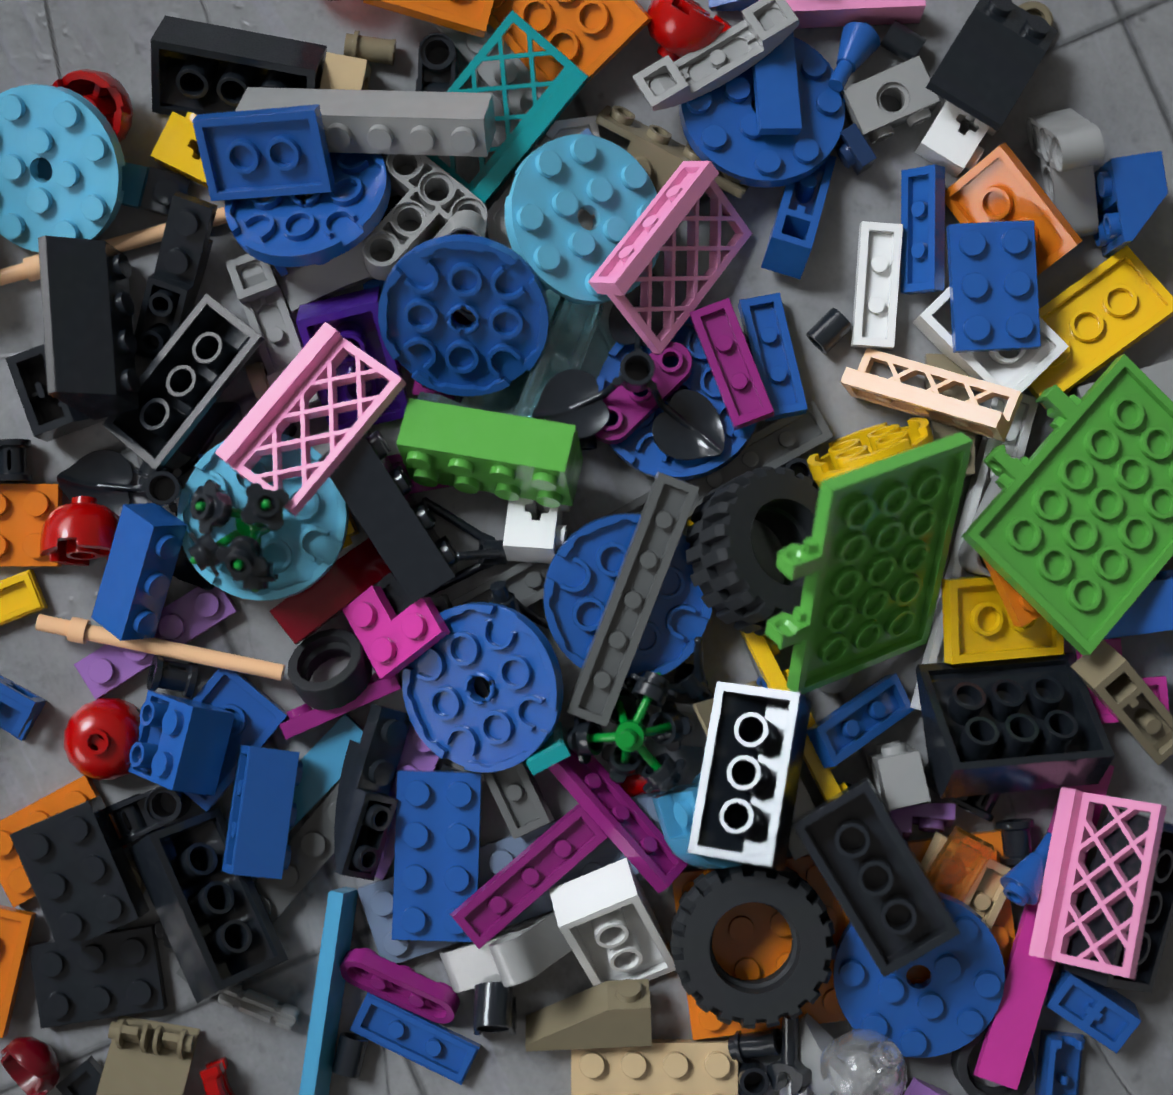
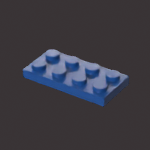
(435, 852)

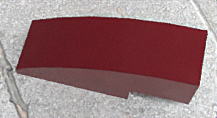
(324, 600)

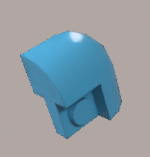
(675, 815)

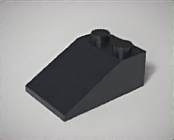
(992, 60)

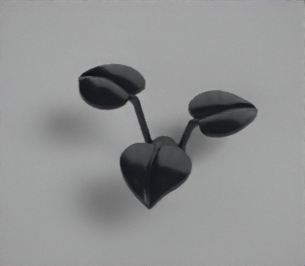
(683, 431)
(109, 474)

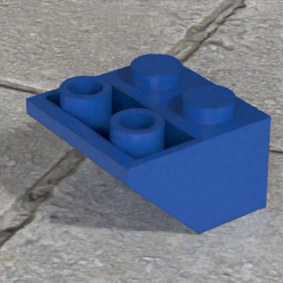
(1127, 197)
(181, 743)

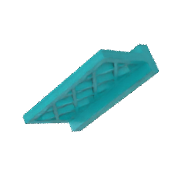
(533, 124)

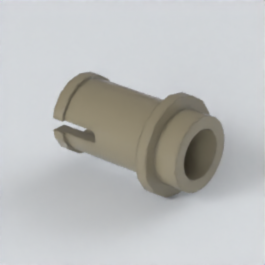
(370, 48)

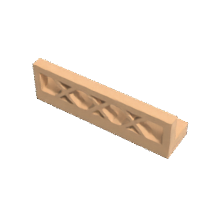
(930, 403)

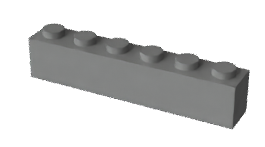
(391, 119)

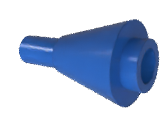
(856, 46)
(1025, 880)

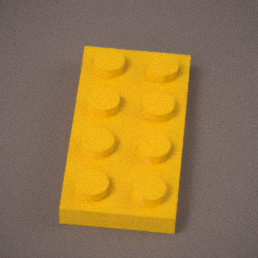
(1102, 319)

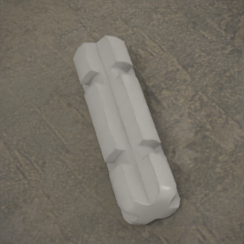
(260, 1006)

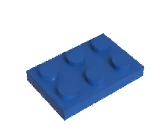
(264, 152)
(993, 286)
(253, 724)

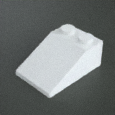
(1005, 368)
(611, 925)

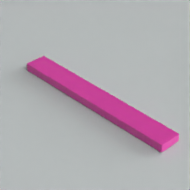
(1025, 988)

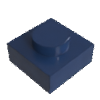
(854, 150)

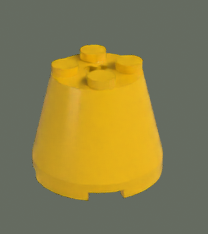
(869, 447)

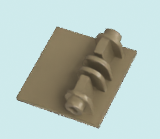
(147, 1058)

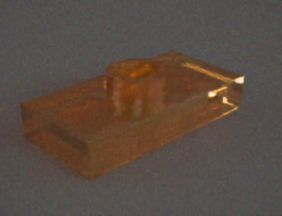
(959, 863)

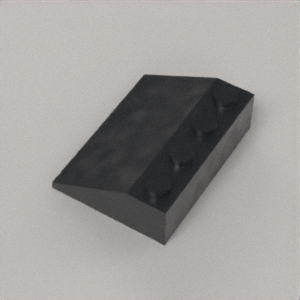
(1010, 726)

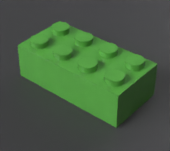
(490, 452)

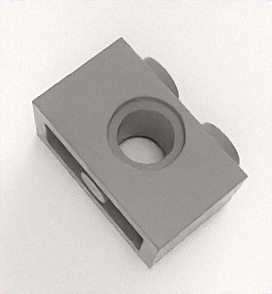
(903, 82)
(898, 774)

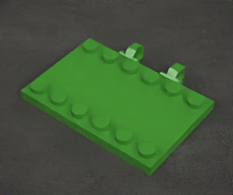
(1089, 508)
(871, 563)

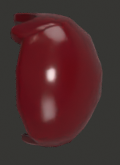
(31, 1065)

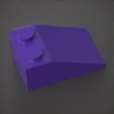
(357, 321)

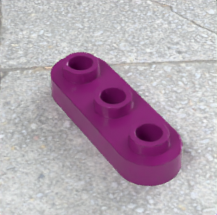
(635, 410)
(400, 985)

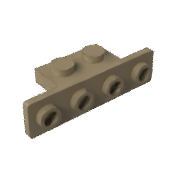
(656, 150)

